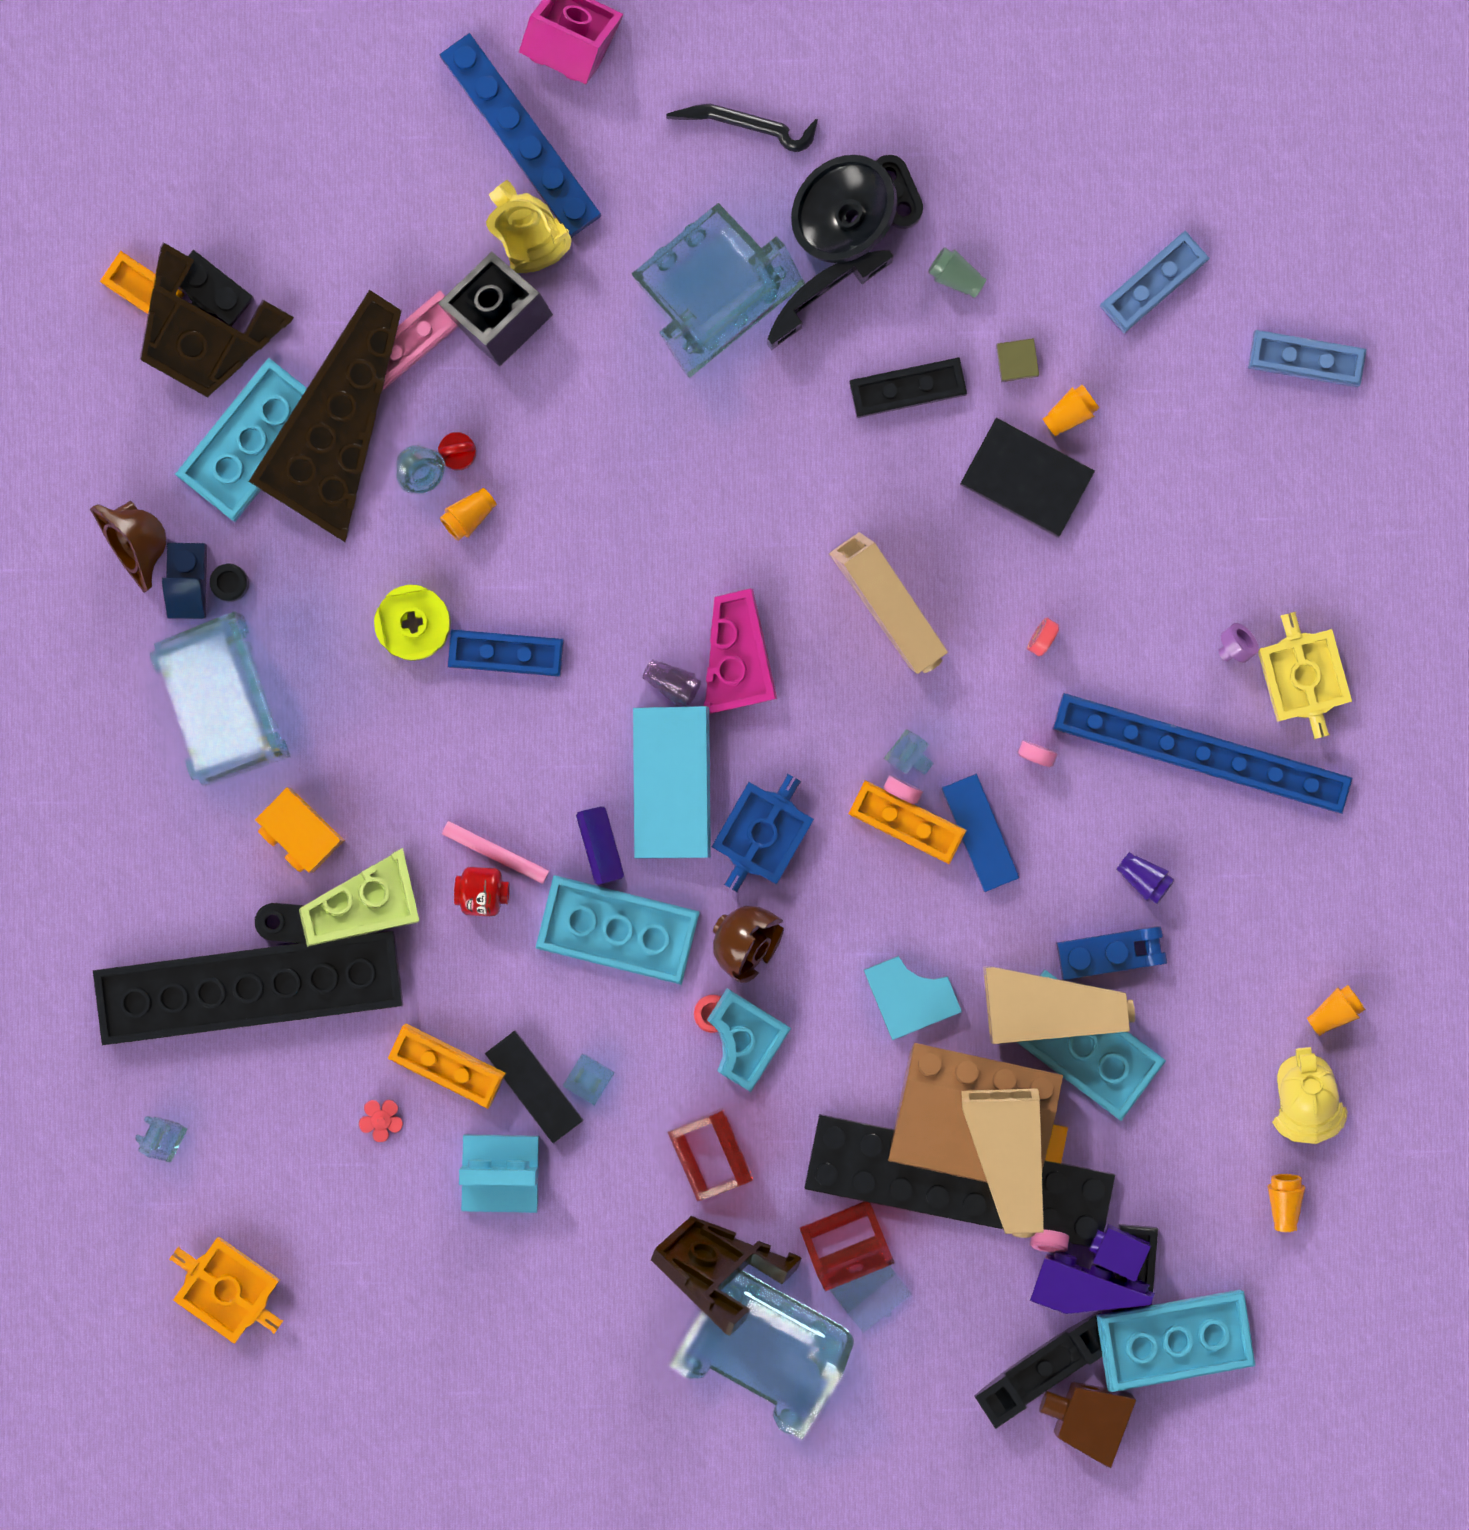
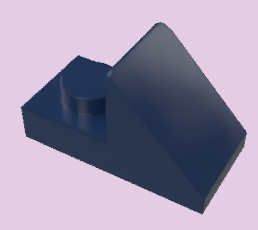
(185, 581)

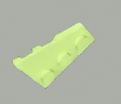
(364, 904)

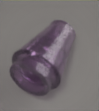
(673, 682)

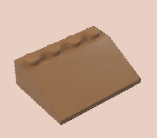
(930, 1117)

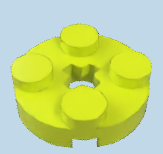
(395, 610)

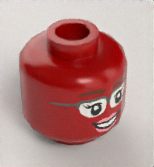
(481, 891)

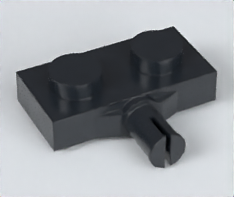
(214, 290)

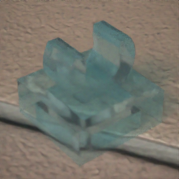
(909, 753)
(588, 1079)
(161, 1139)

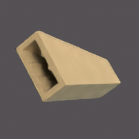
(889, 603)
(1048, 1008)
(1008, 1144)

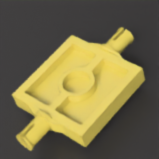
(1304, 675)

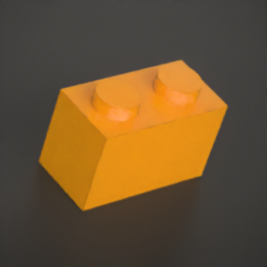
(299, 831)

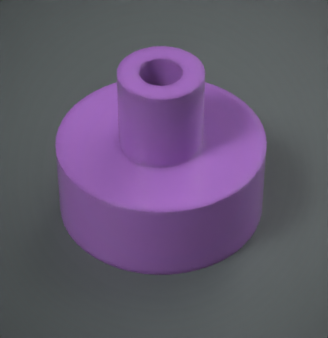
(1238, 643)

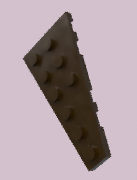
(327, 436)

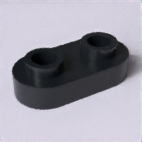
(906, 191)
(290, 924)

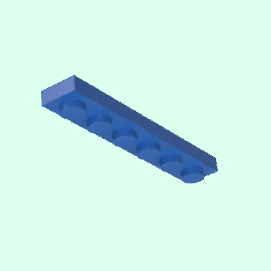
(520, 135)

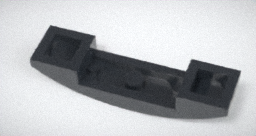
(862, 267)
(1040, 1371)

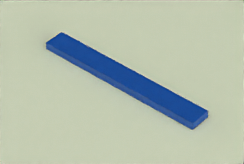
(1202, 753)

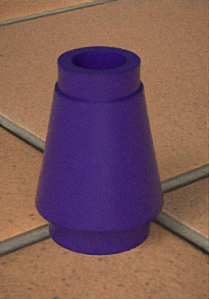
(1147, 878)

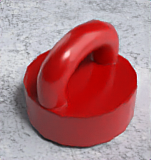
(457, 451)

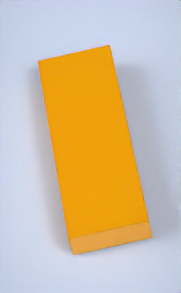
(907, 822)
(446, 1065)

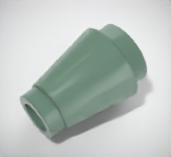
(955, 272)

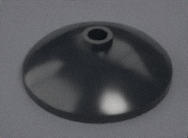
(833, 198)

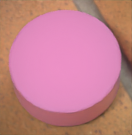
(1037, 754)
(902, 790)
(1050, 1241)

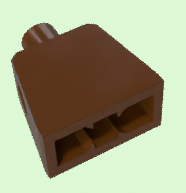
(1090, 1419)

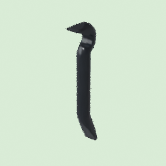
(747, 121)

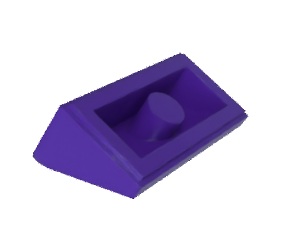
(600, 845)

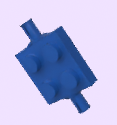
(762, 833)

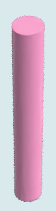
(495, 852)

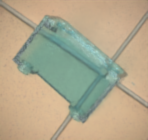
(219, 699)
(777, 1353)

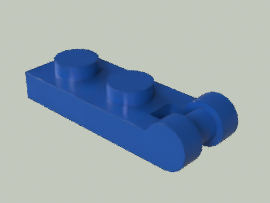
(1109, 953)

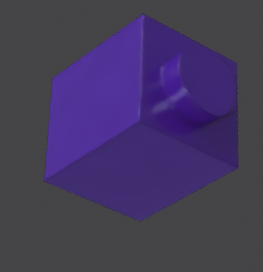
(1119, 1252)

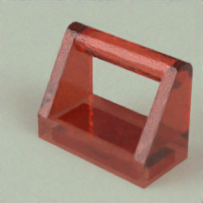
(729, 1145)
(853, 1260)

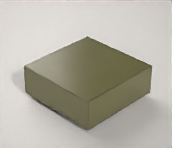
(1017, 360)

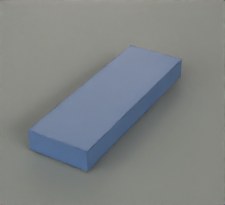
(1154, 282)
(1307, 358)

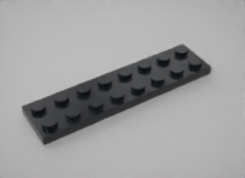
(247, 988)
(853, 1163)

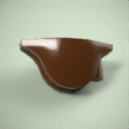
(134, 537)

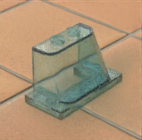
(715, 286)

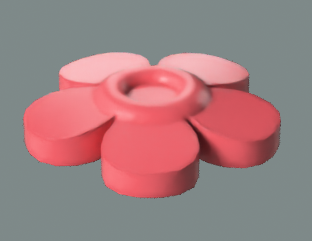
(380, 1119)

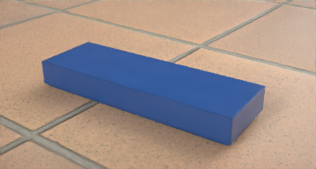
(505, 653)
(983, 836)

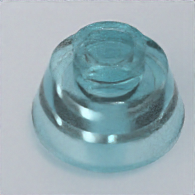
(419, 469)

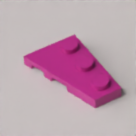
(738, 659)

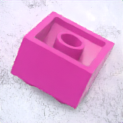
(570, 36)

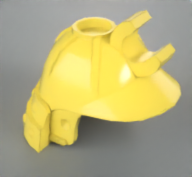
(526, 229)
(1308, 1099)

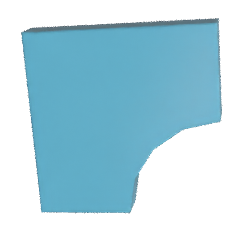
(909, 1000)
(748, 1038)

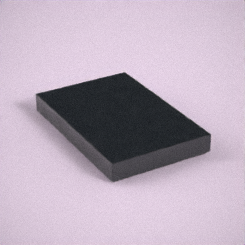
(1027, 477)

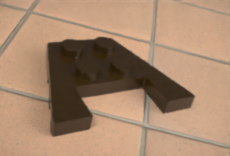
(190, 341)
(707, 1258)

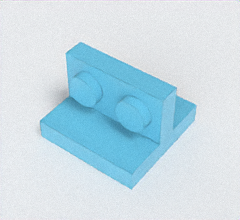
(499, 1173)

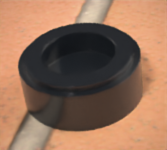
(229, 582)

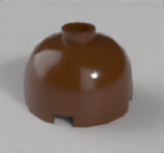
(745, 939)

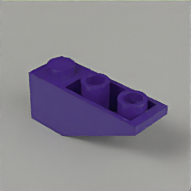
(1078, 1289)

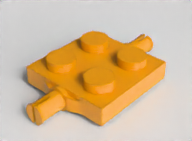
(226, 1290)

